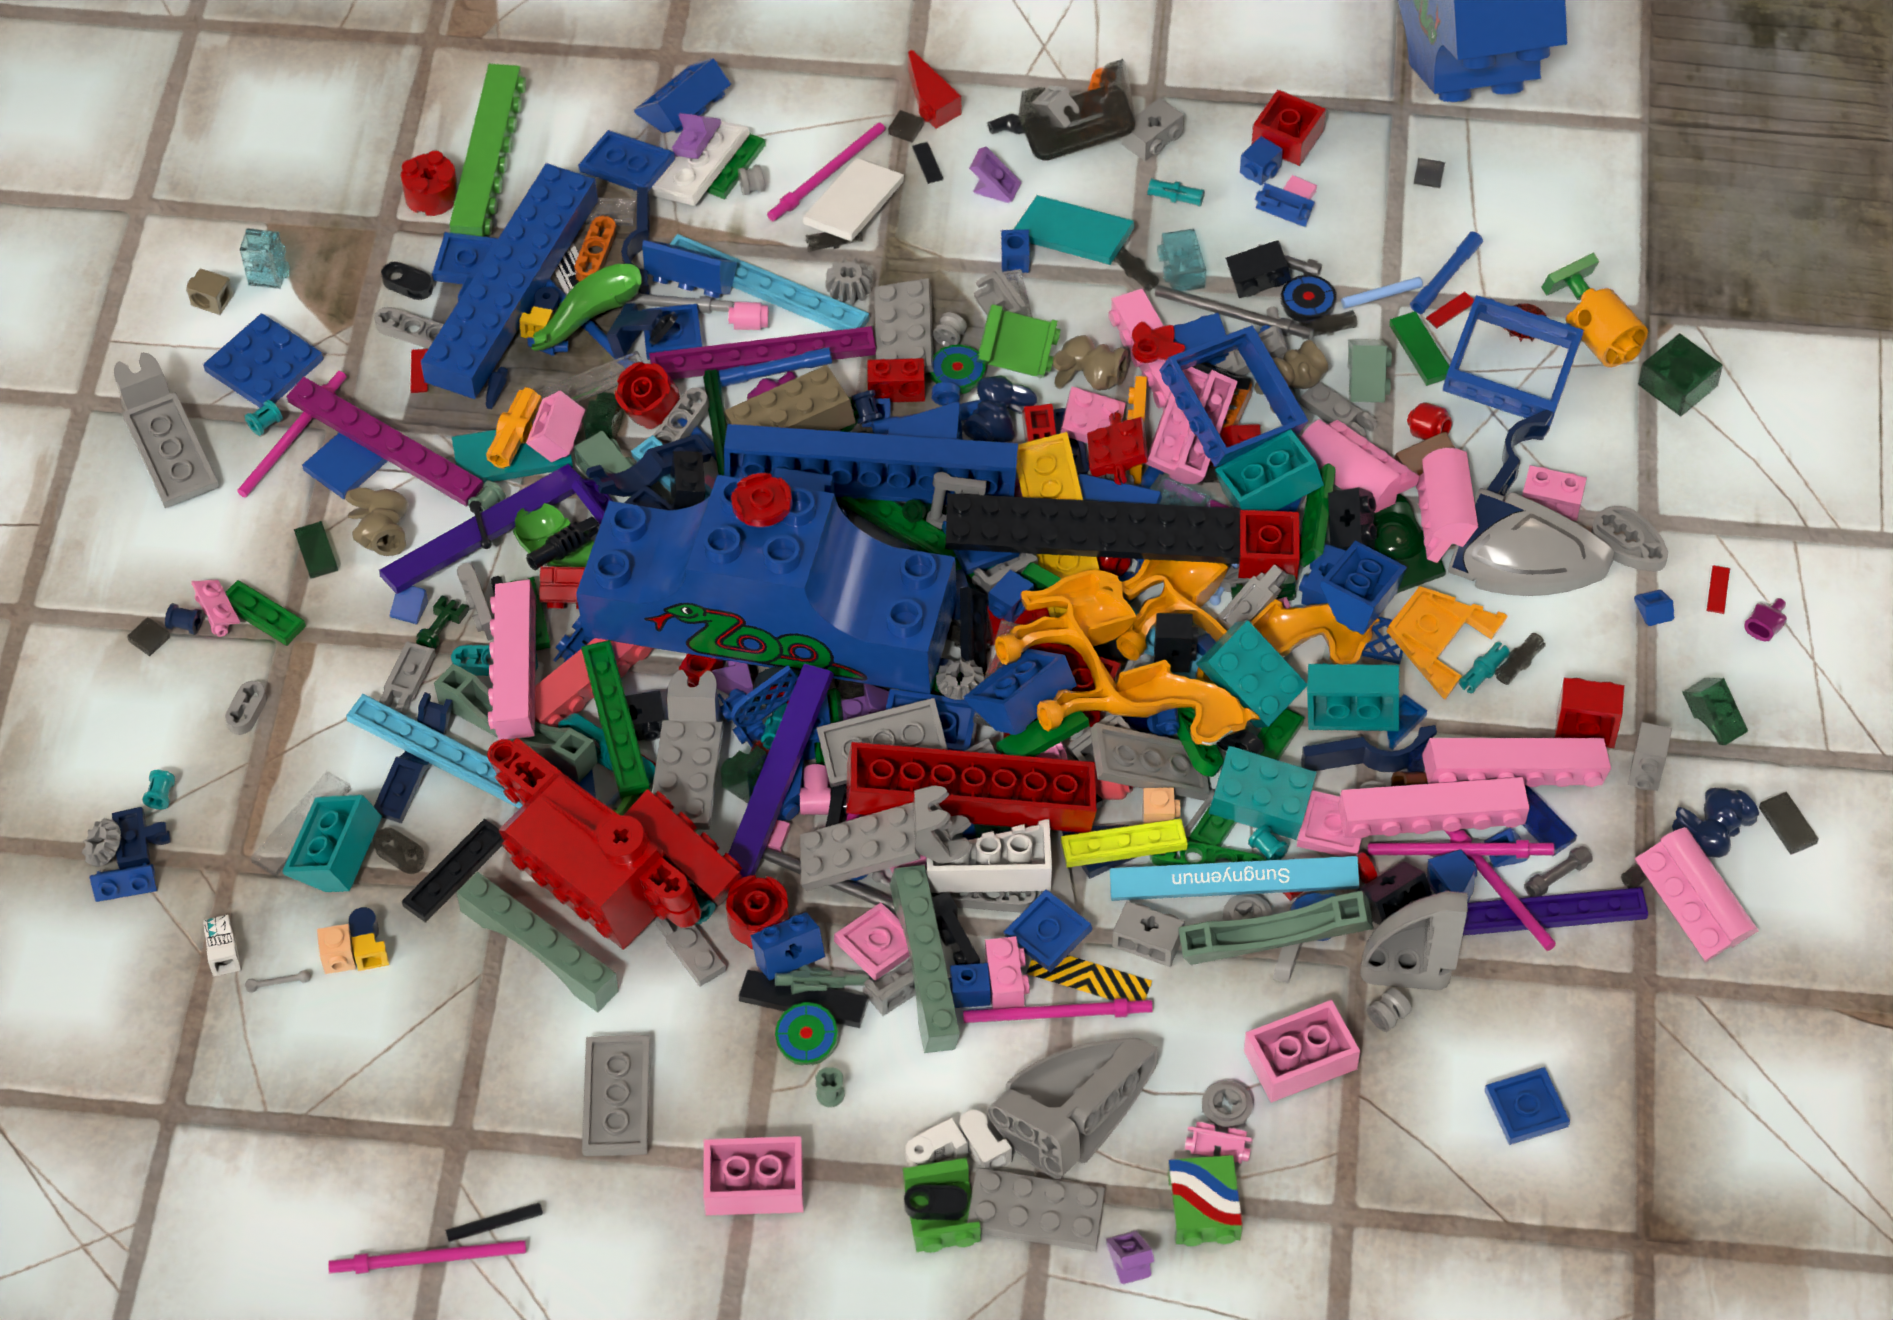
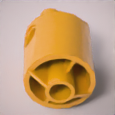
(1609, 327)

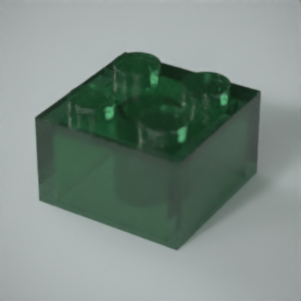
(1680, 374)

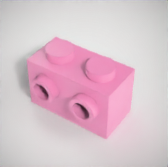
(556, 426)
(1555, 490)
(1005, 973)

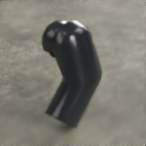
(1008, 122)

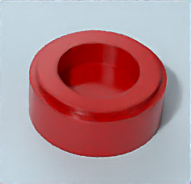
(1365, 868)

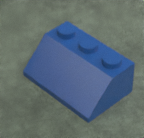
(684, 94)
(688, 268)
(1361, 586)
(1013, 691)
(954, 715)

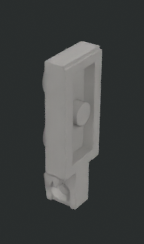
(1274, 343)
(1253, 597)

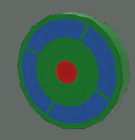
(958, 366)
(806, 1034)

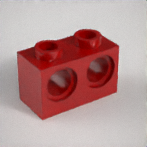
(897, 379)

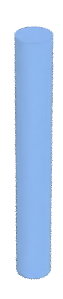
(1381, 292)

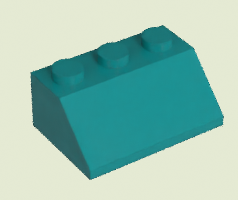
(333, 842)

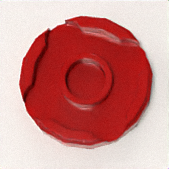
(761, 500)

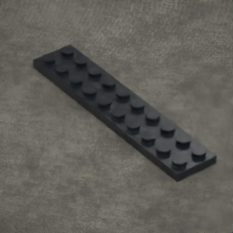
(1093, 528)

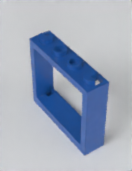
(1264, 372)
(1499, 395)

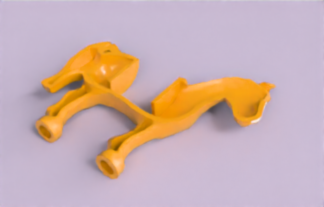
(1192, 585)
(1099, 615)

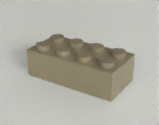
(805, 402)

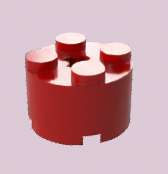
(429, 183)
(646, 394)
(754, 906)

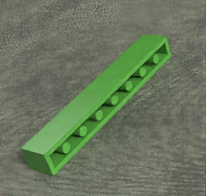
(488, 150)

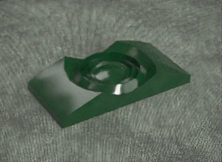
(1403, 541)

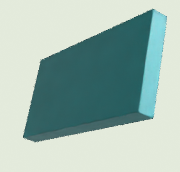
(1075, 229)
(471, 456)

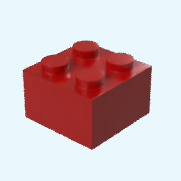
(1290, 125)
(1268, 540)
(1589, 710)

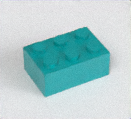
(1270, 475)
(1252, 672)
(1353, 697)
(1262, 792)

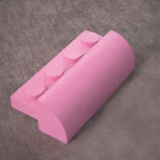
(1175, 446)
(1357, 462)
(1446, 501)
(1696, 894)

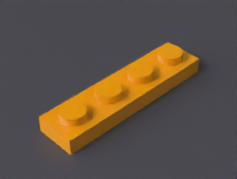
(1137, 396)

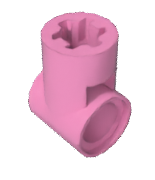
(815, 794)

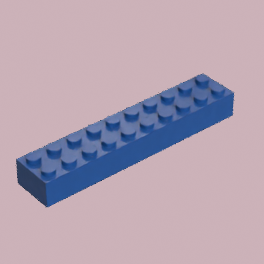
(508, 280)
(871, 463)

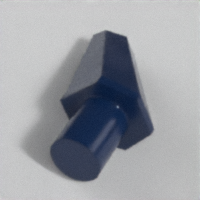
(495, 385)

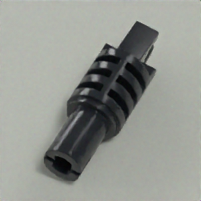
(563, 543)

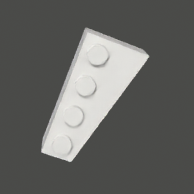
(998, 863)

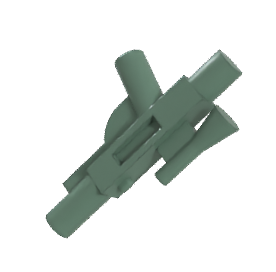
(818, 979)

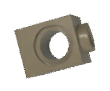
(209, 291)

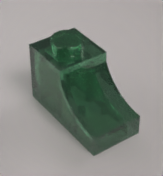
(603, 415)
(1715, 707)
(742, 772)

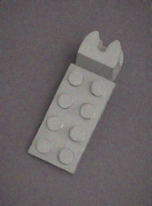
(163, 433)
(690, 748)
(883, 841)

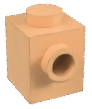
(1159, 805)
(336, 949)

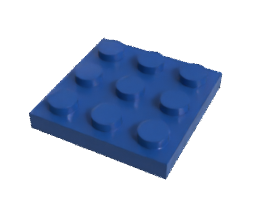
(263, 361)

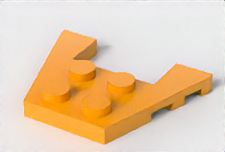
(1429, 625)

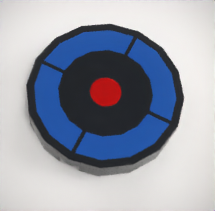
(1308, 298)

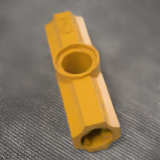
(514, 428)

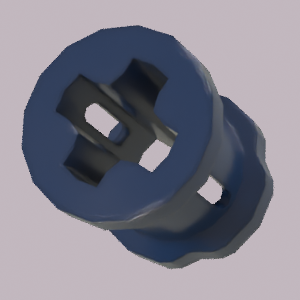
(866, 407)
(183, 618)

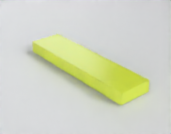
(1124, 843)

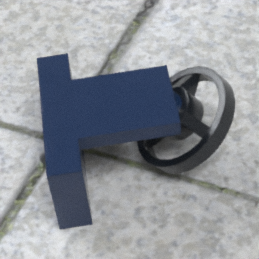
(631, 322)

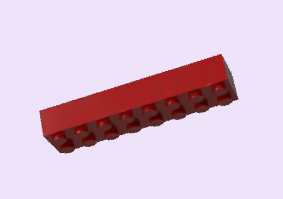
(979, 785)

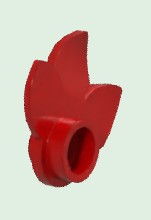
(1157, 343)

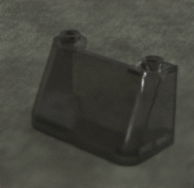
(1102, 116)

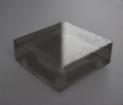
(906, 126)
(1429, 172)
(148, 636)

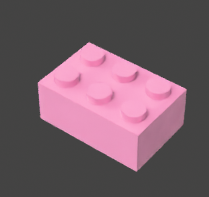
(1301, 1051)
(753, 1175)

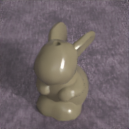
(1099, 364)
(1300, 367)
(379, 516)

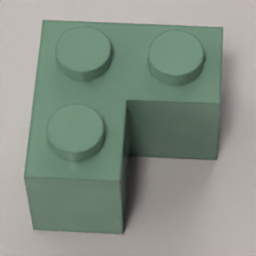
(1368, 370)

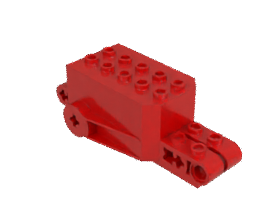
(585, 850)

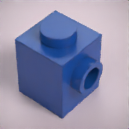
(1261, 161)
(970, 985)

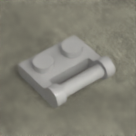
(943, 482)

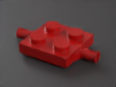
(1117, 447)

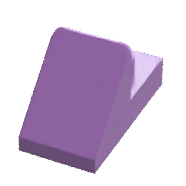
(695, 136)
(994, 177)
(733, 677)
(873, 701)
(1130, 1256)

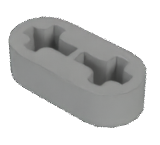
(250, 709)
(1286, 962)

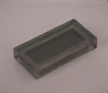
(1788, 823)

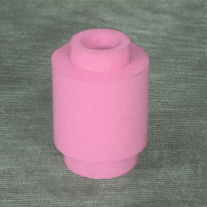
(748, 316)

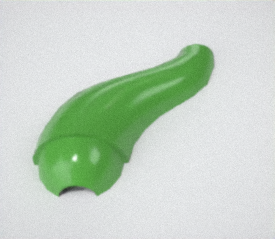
(589, 299)
(541, 525)

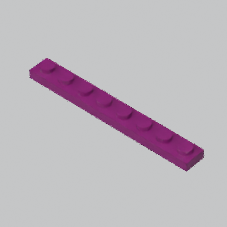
(695, 361)
(385, 441)

